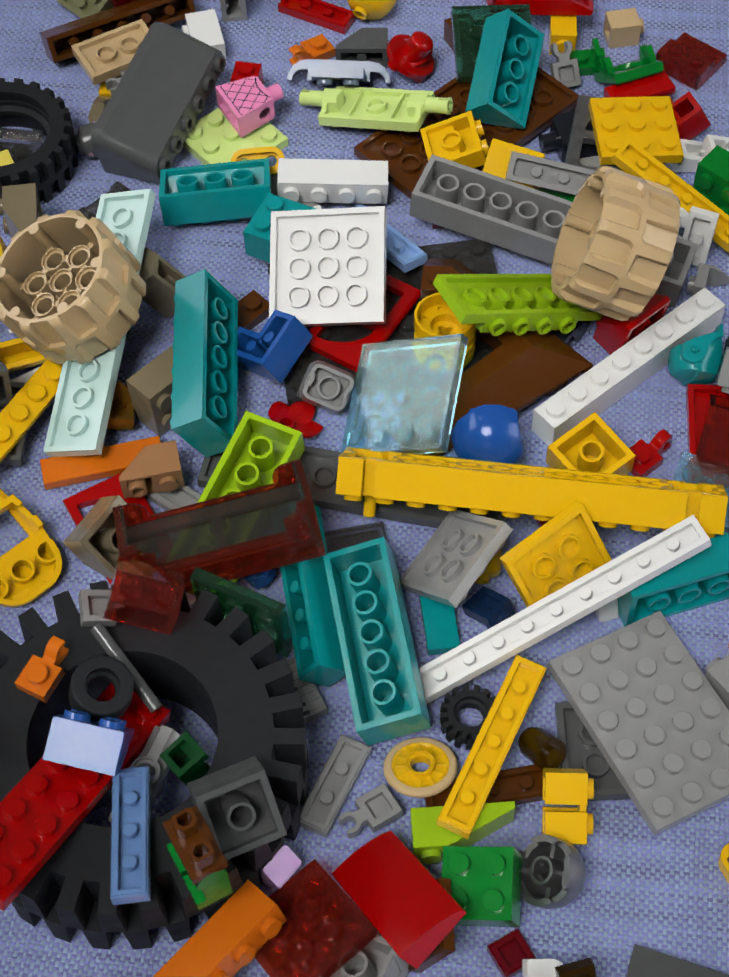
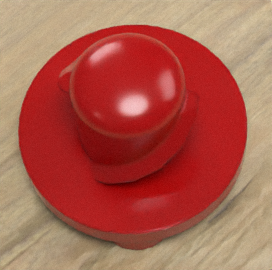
(411, 55)

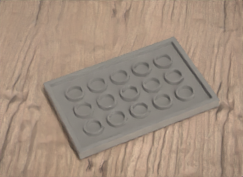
(651, 719)

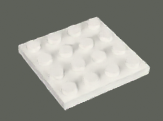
(329, 265)

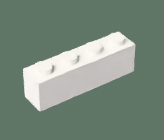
(333, 180)

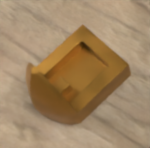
(122, 410)

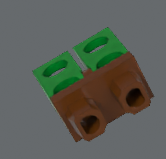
(197, 857)

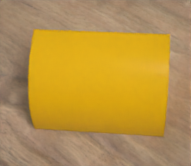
(19, 355)

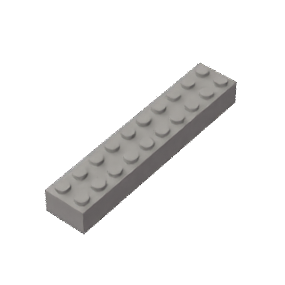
(511, 215)

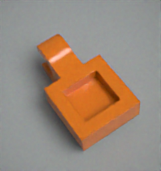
(313, 48)
(43, 674)

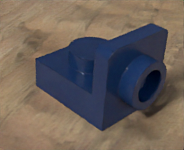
(488, 607)

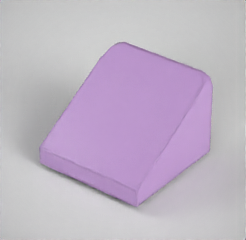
(280, 868)

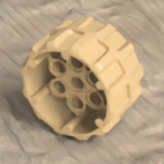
(615, 243)
(69, 287)

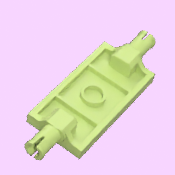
(375, 107)

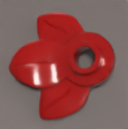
(297, 416)

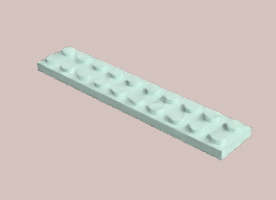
(88, 389)

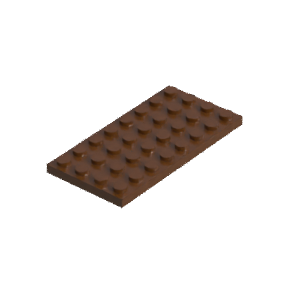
(406, 149)

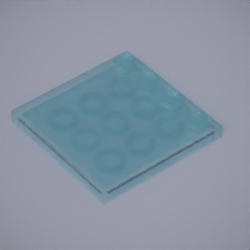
(406, 395)

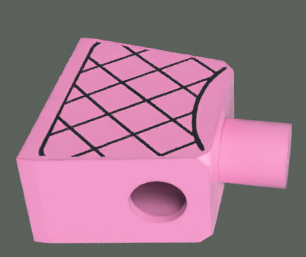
(247, 103)

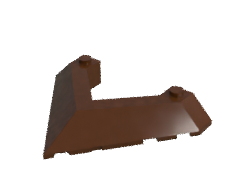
(517, 368)

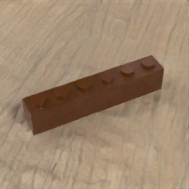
(59, 39)

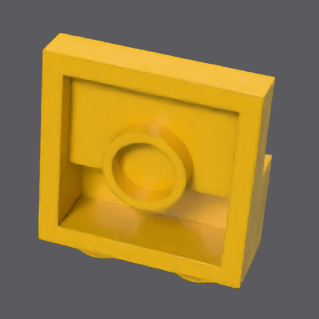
(457, 140)

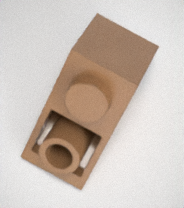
(153, 471)

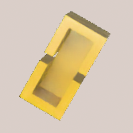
(567, 787)

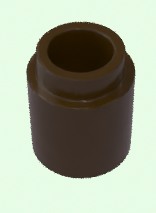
(542, 747)

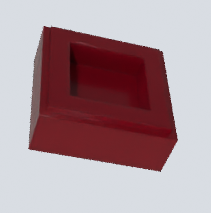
(509, 952)

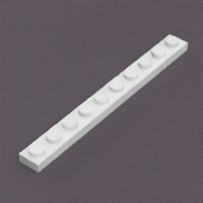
(563, 607)

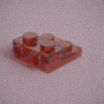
(690, 60)

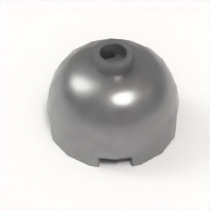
(551, 872)

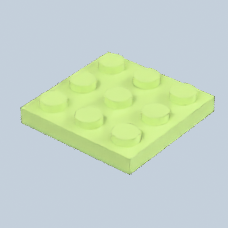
(215, 139)

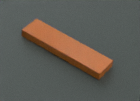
(79, 469)

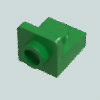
(588, 58)

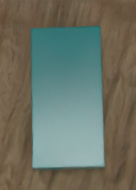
(438, 626)

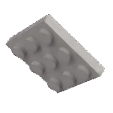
(455, 557)

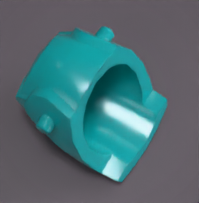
(697, 358)

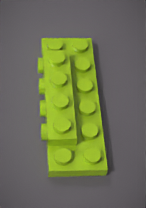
(509, 303)

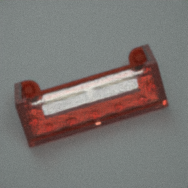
(228, 533)

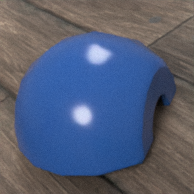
(489, 435)

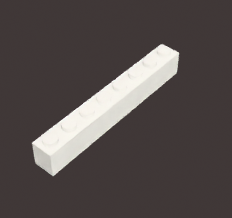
(626, 367)

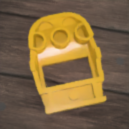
(32, 564)

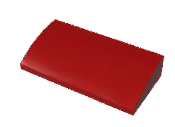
(399, 897)

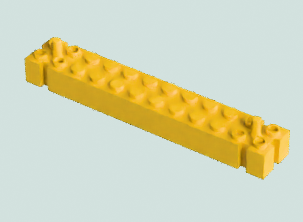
(525, 490)

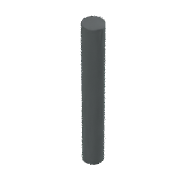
(113, 650)

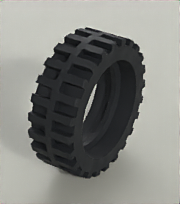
(39, 109)

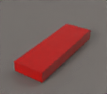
(319, 13)

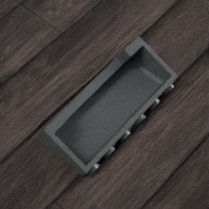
(156, 103)

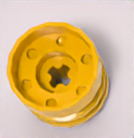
(436, 318)

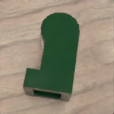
(186, 759)

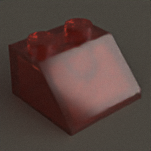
(145, 595)

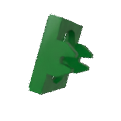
(628, 71)

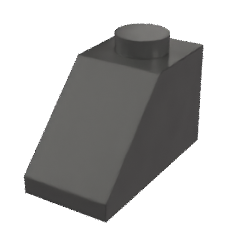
(365, 45)

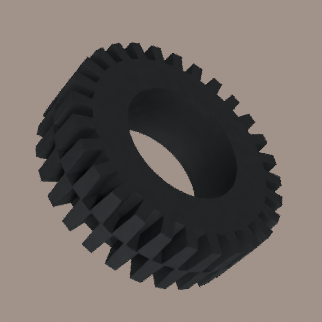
(203, 665)

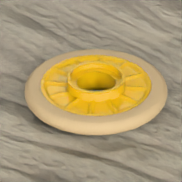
(420, 784)

